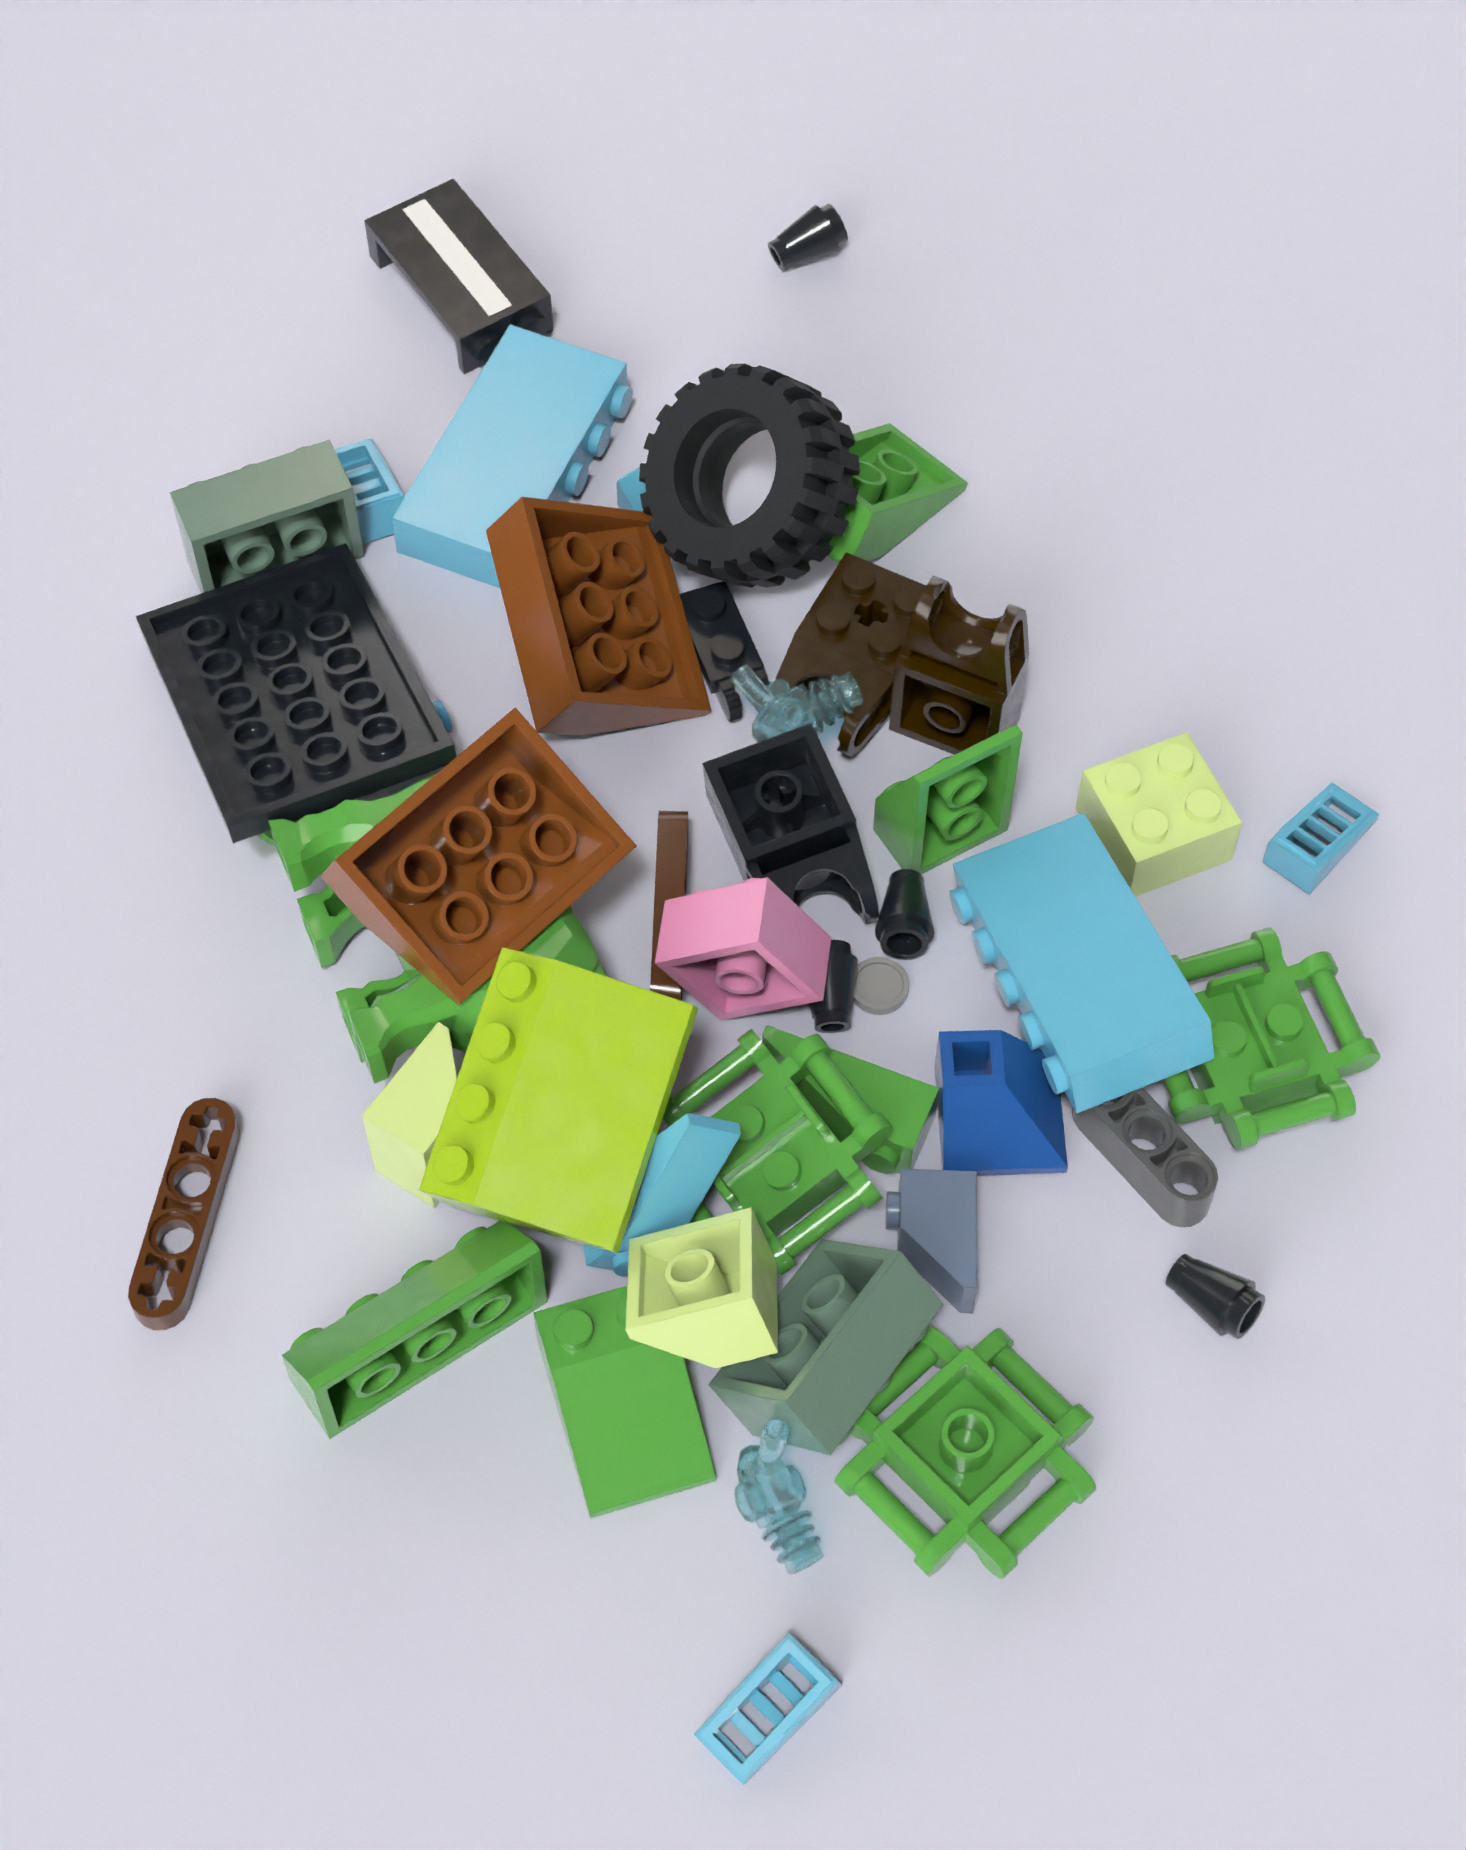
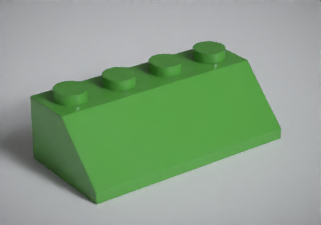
(416, 1325)

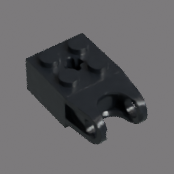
(791, 820)

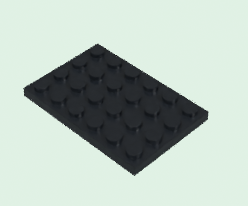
(294, 691)

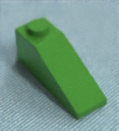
(902, 1100)

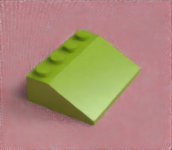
(559, 1100)

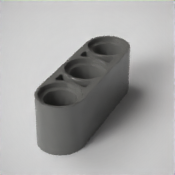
(1154, 1170)

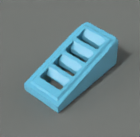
(373, 487)
(1300, 866)
(787, 1651)

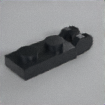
(721, 643)

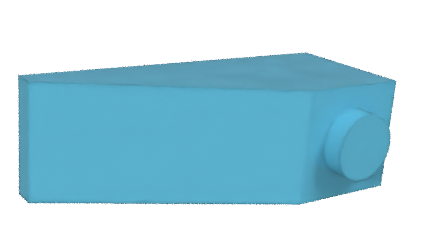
(674, 1182)

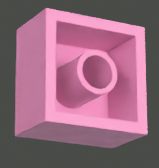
(743, 949)

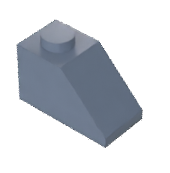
(938, 1230)

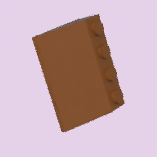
(594, 618)
(479, 858)

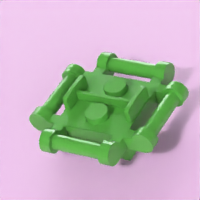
(1267, 1049)
(785, 1149)
(968, 1450)

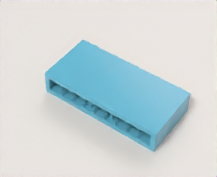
(519, 433)
(1080, 964)

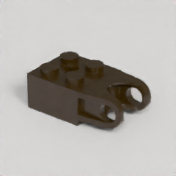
(858, 630)
(958, 672)

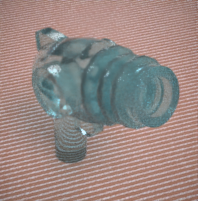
(789, 708)
(771, 1497)

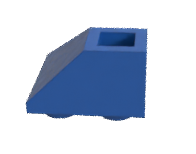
(996, 1106)

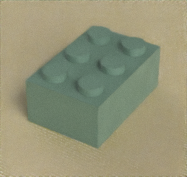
(267, 515)
(839, 1339)

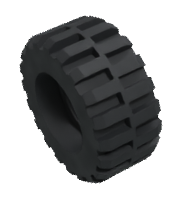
(690, 463)

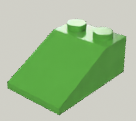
(896, 492)
(950, 804)
(621, 1406)

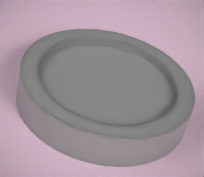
(880, 986)

